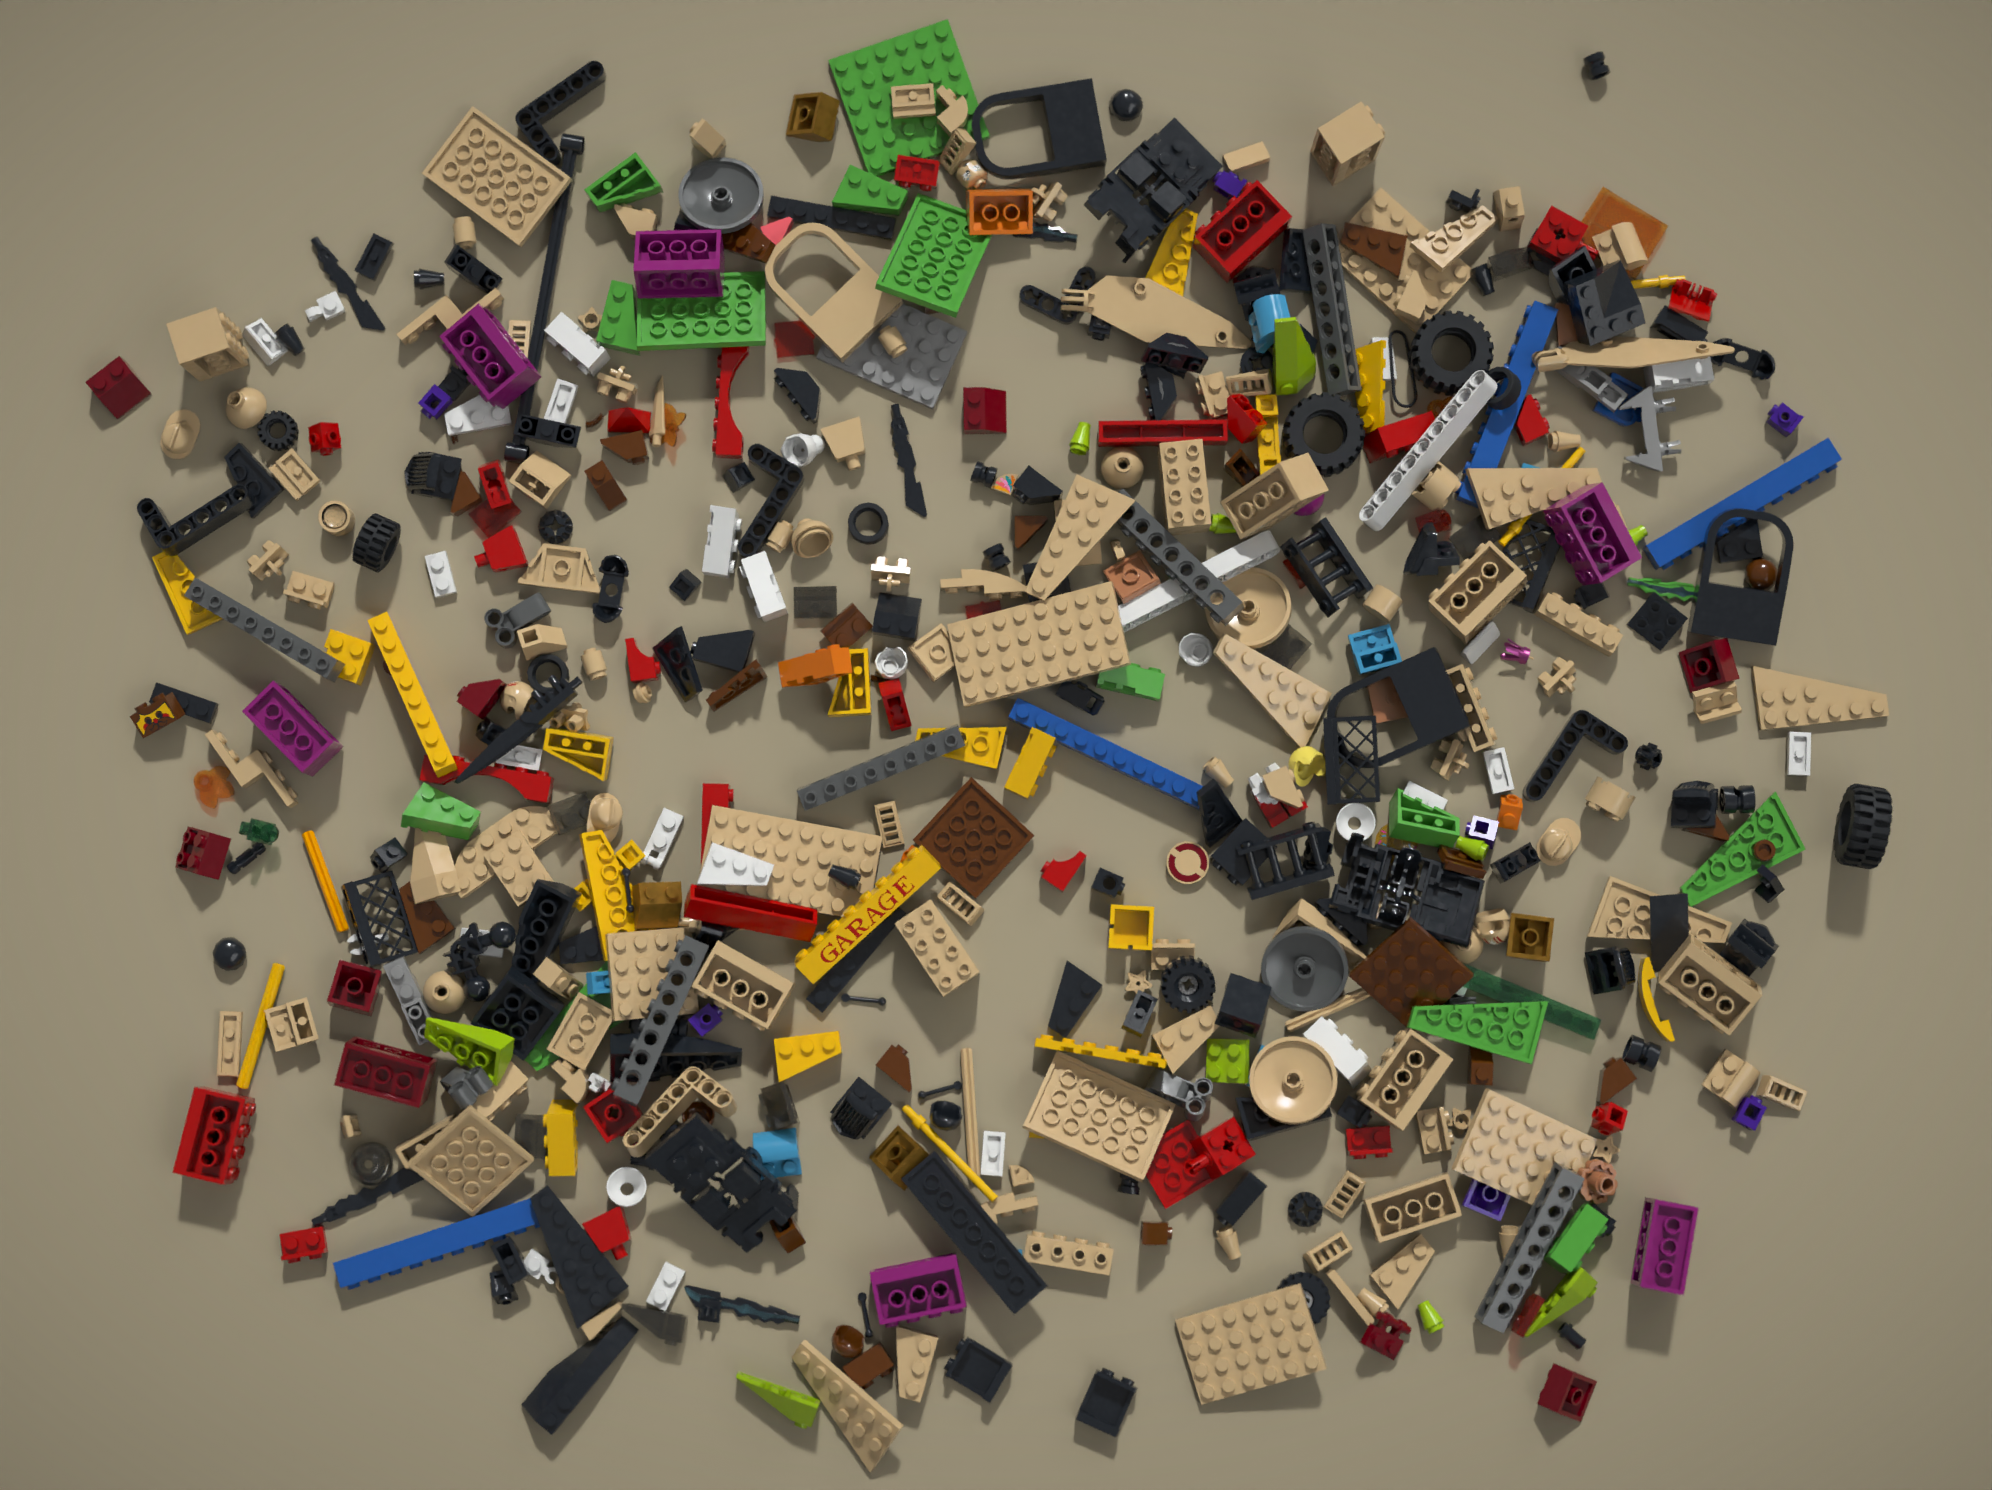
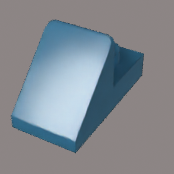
(598, 982)

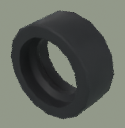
(1511, 393)
(864, 507)
(545, 658)

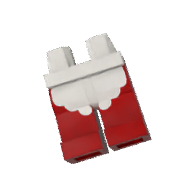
(1269, 807)

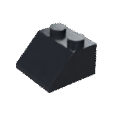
(1569, 268)
(1035, 488)
(896, 616)

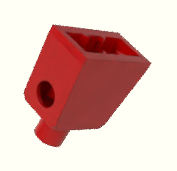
(502, 551)
(610, 1231)

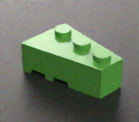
(623, 184)
(869, 193)
(619, 319)
(1133, 681)
(440, 813)
(1421, 823)
(1576, 1239)

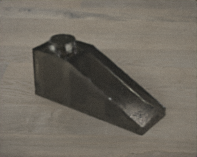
(663, 1324)

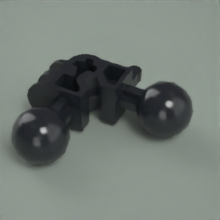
(500, 935)

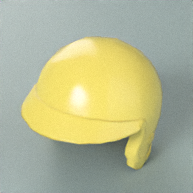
(1305, 763)

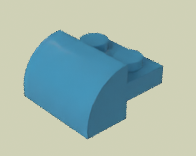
(1262, 319)
(1374, 649)
(779, 1152)

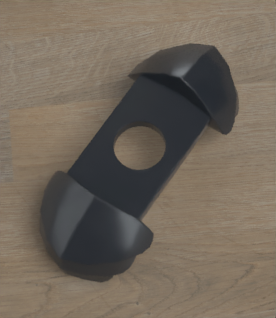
(1759, 362)
(614, 572)

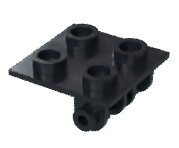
(1657, 621)

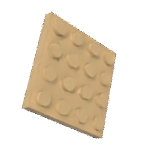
(637, 966)
(471, 1161)

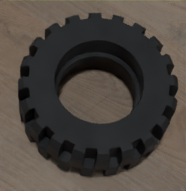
(1459, 326)
(1339, 411)
(1863, 826)

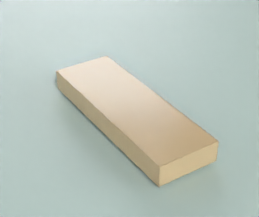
(229, 1044)
(1350, 1297)

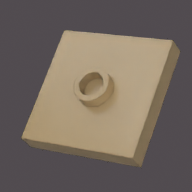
(934, 652)

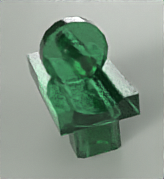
(259, 831)

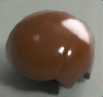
(1761, 574)
(702, 1108)
(847, 1341)

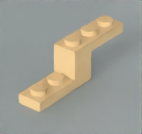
(447, 313)
(252, 768)

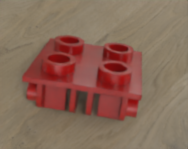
(1691, 302)

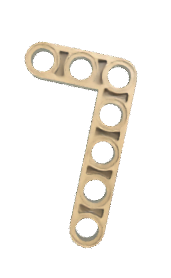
(676, 1107)

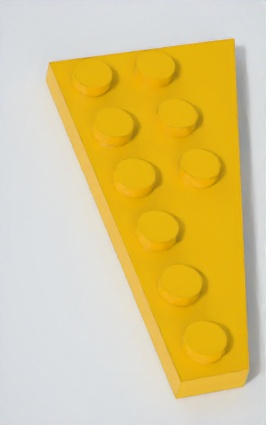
(606, 887)
(1108, 1052)

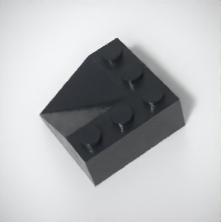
(1603, 304)
(519, 1010)

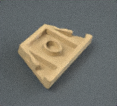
(561, 569)

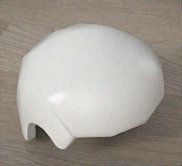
(1195, 649)
(891, 662)

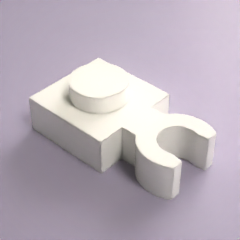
(538, 1265)

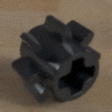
(1648, 756)

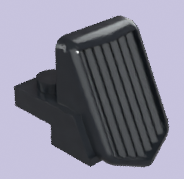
(1254, 284)
(433, 475)
(1429, 554)
(1694, 805)
(1749, 947)
(1610, 969)
(859, 1110)

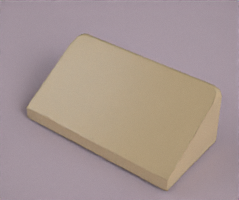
(1246, 157)

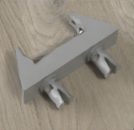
(1654, 447)

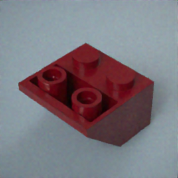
(202, 853)

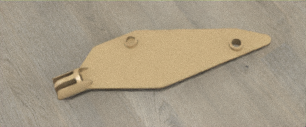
(1151, 310)
(1626, 353)

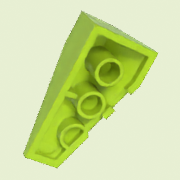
(1292, 357)
(472, 1045)
(1566, 1295)
(790, 1403)

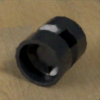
(1737, 799)
(1642, 1053)

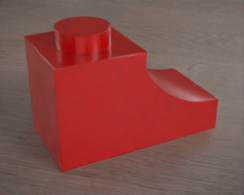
(494, 484)
(641, 666)
(895, 704)
(1060, 873)

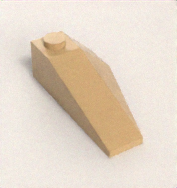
(432, 868)
(1307, 915)

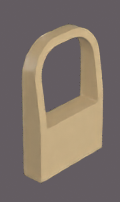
(852, 311)

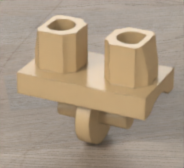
(1052, 193)
(607, 382)
(269, 562)
(890, 575)
(1561, 680)
(572, 717)
(1453, 751)

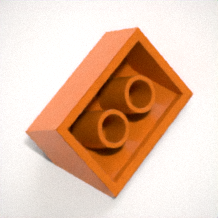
(999, 211)

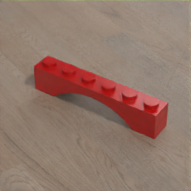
(729, 439)
(532, 786)

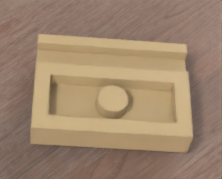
(913, 101)
(294, 474)

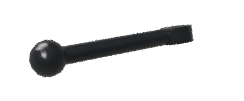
(625, 873)
(881, 1001)
(957, 1085)
(862, 1297)

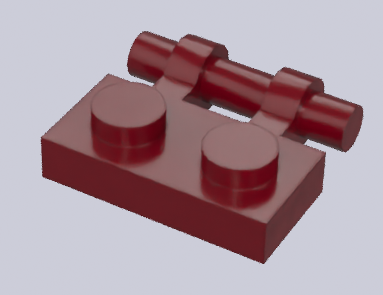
(1380, 1340)

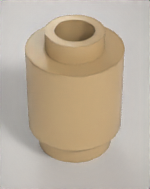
(464, 232)
(892, 341)
(780, 536)
(594, 664)

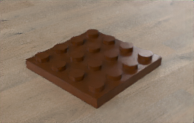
(973, 837)
(1410, 972)

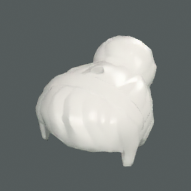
(793, 445)

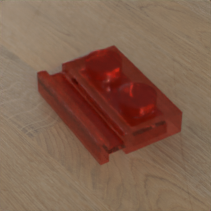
(494, 519)
(1530, 1310)

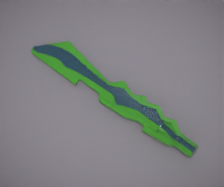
(1671, 589)

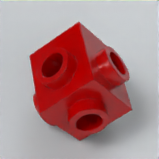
(324, 438)
(1609, 1118)

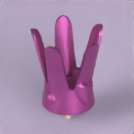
(1520, 653)

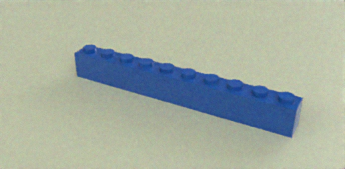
(1500, 422)
(1753, 497)
(1106, 753)
(435, 1243)

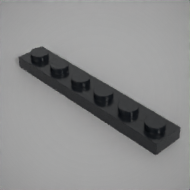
(832, 217)
(849, 965)

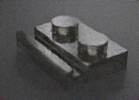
(1471, 536)
(815, 602)
(1287, 647)
(570, 813)
(530, 1134)

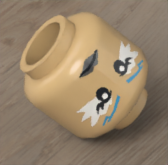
(971, 175)

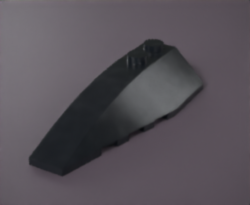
(543, 924)
(675, 1057)
(575, 1376)

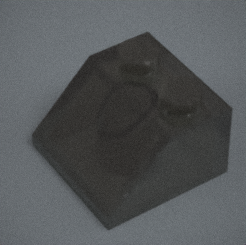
(779, 1105)

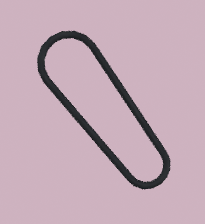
(1392, 369)

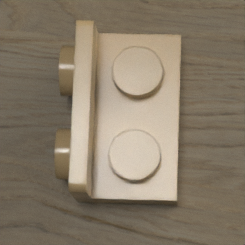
(1214, 394)
(309, 589)
(1716, 702)
(1164, 952)
(1434, 1130)

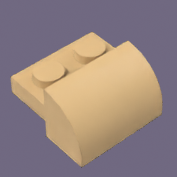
(1621, 244)
(291, 1024)
(1730, 1079)
(577, 1082)

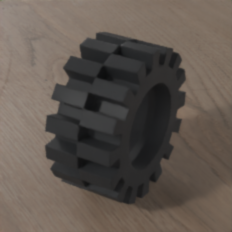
(269, 421)

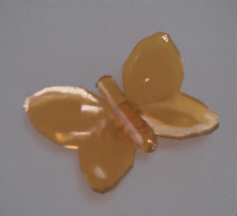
(672, 421)

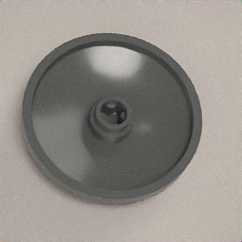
(721, 195)
(1304, 968)

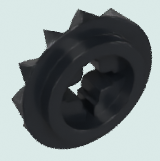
(1252, 354)
(562, 533)
(1299, 1217)

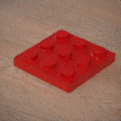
(1168, 1167)

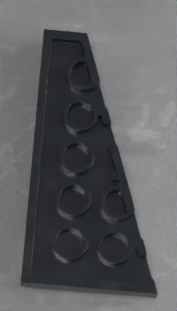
(582, 1269)

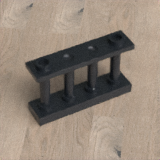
(1340, 556)
(1300, 875)

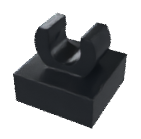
(709, 1309)

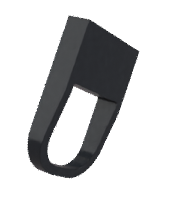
(1071, 127)
(1739, 610)
(1427, 699)

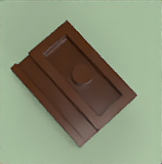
(846, 627)
(1460, 862)

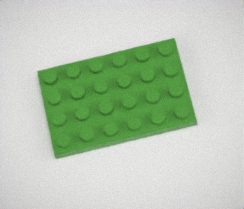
(933, 257)
(706, 322)

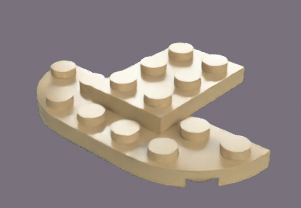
(507, 852)

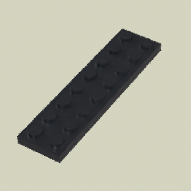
(974, 1232)

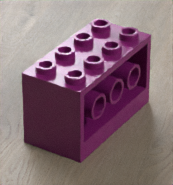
(679, 263)
(489, 357)
(1592, 534)
(292, 728)
(1664, 1246)
(918, 1274)

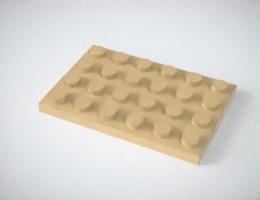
(497, 176)
(1388, 215)
(1099, 1116)
(1517, 1146)
(1251, 1343)

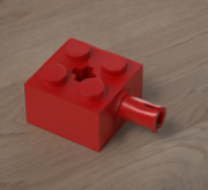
(1571, 236)
(612, 1127)
(1220, 1149)

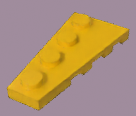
(1174, 252)
(1370, 398)
(177, 580)
(981, 747)

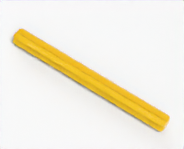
(260, 1026)

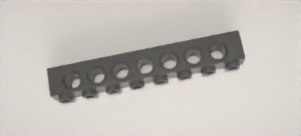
(1332, 309)
(1223, 612)
(264, 630)
(881, 767)
(632, 1093)
(1527, 1236)

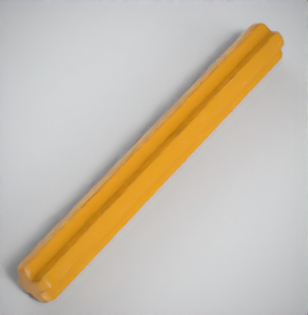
(325, 881)

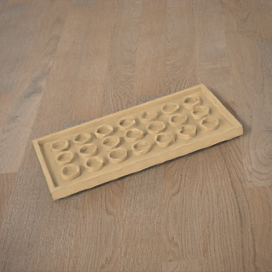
(1038, 644)
(800, 858)

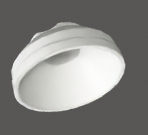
(1357, 810)
(623, 1176)

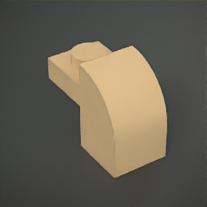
(956, 113)

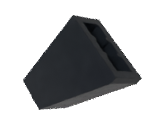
(724, 650)
(1240, 1199)

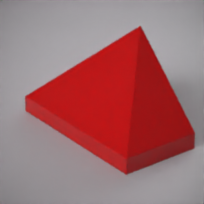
(629, 420)

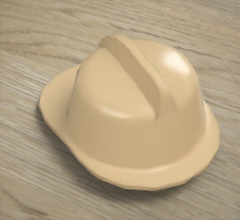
(180, 434)
(604, 815)
(1558, 841)

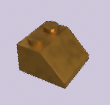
(813, 117)
(657, 904)
(1530, 937)
(898, 1155)

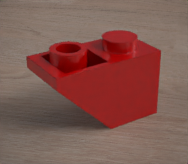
(1243, 418)
(1529, 423)

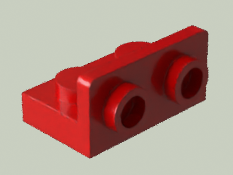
(916, 172)
(1368, 1141)
(303, 1243)

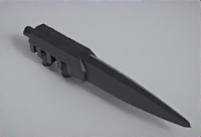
(527, 724)

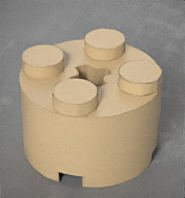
(1437, 487)
(1610, 799)

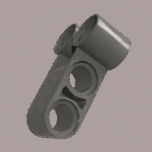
(517, 618)
(466, 1085)
(1181, 1092)

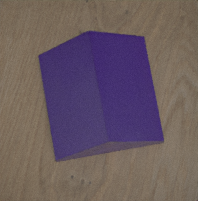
(1486, 1200)

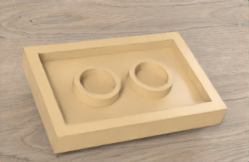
(581, 1031)

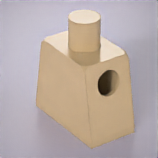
(1509, 206)
(846, 441)

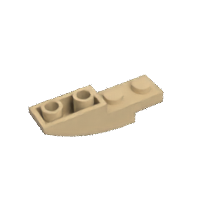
(993, 584)
(1006, 1204)

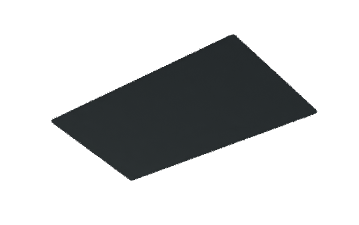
(1668, 927)

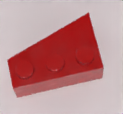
(1396, 437)

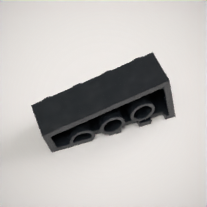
(1259, 1125)

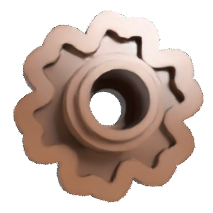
(1598, 1181)

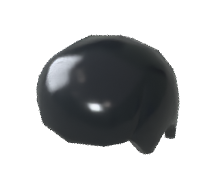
(1126, 105)
(229, 953)
(945, 1115)

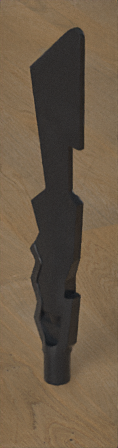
(345, 285)
(913, 491)
(399, 1181)

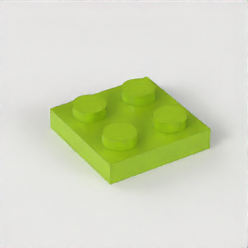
(1227, 1060)

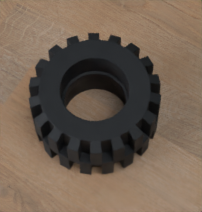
(376, 542)

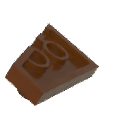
(749, 243)
(1376, 245)
(737, 685)
(426, 920)

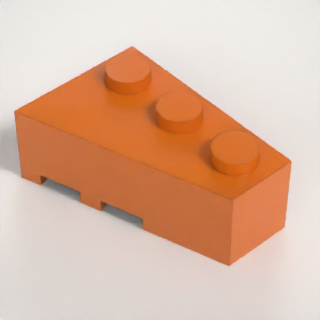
(816, 667)

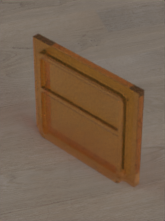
(1610, 210)

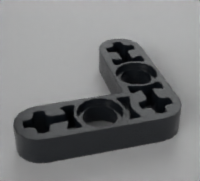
(1055, 312)

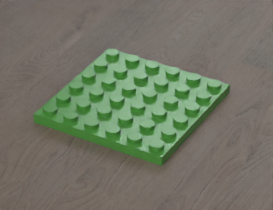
(908, 59)

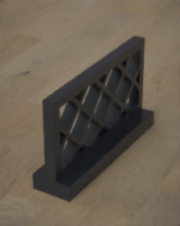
(1544, 564)
(1333, 764)
(361, 924)

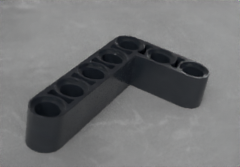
(555, 107)
(772, 500)
(194, 520)
(1566, 749)

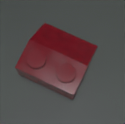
(118, 387)
(984, 411)
(1709, 664)
(481, 696)
(355, 988)
(1566, 1392)

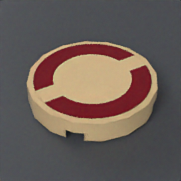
(1187, 862)

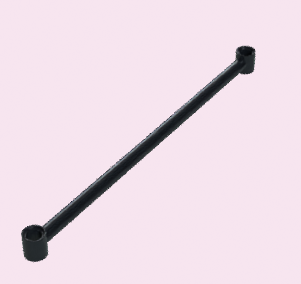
(571, 146)

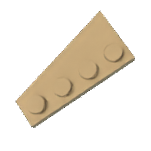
(1451, 241)

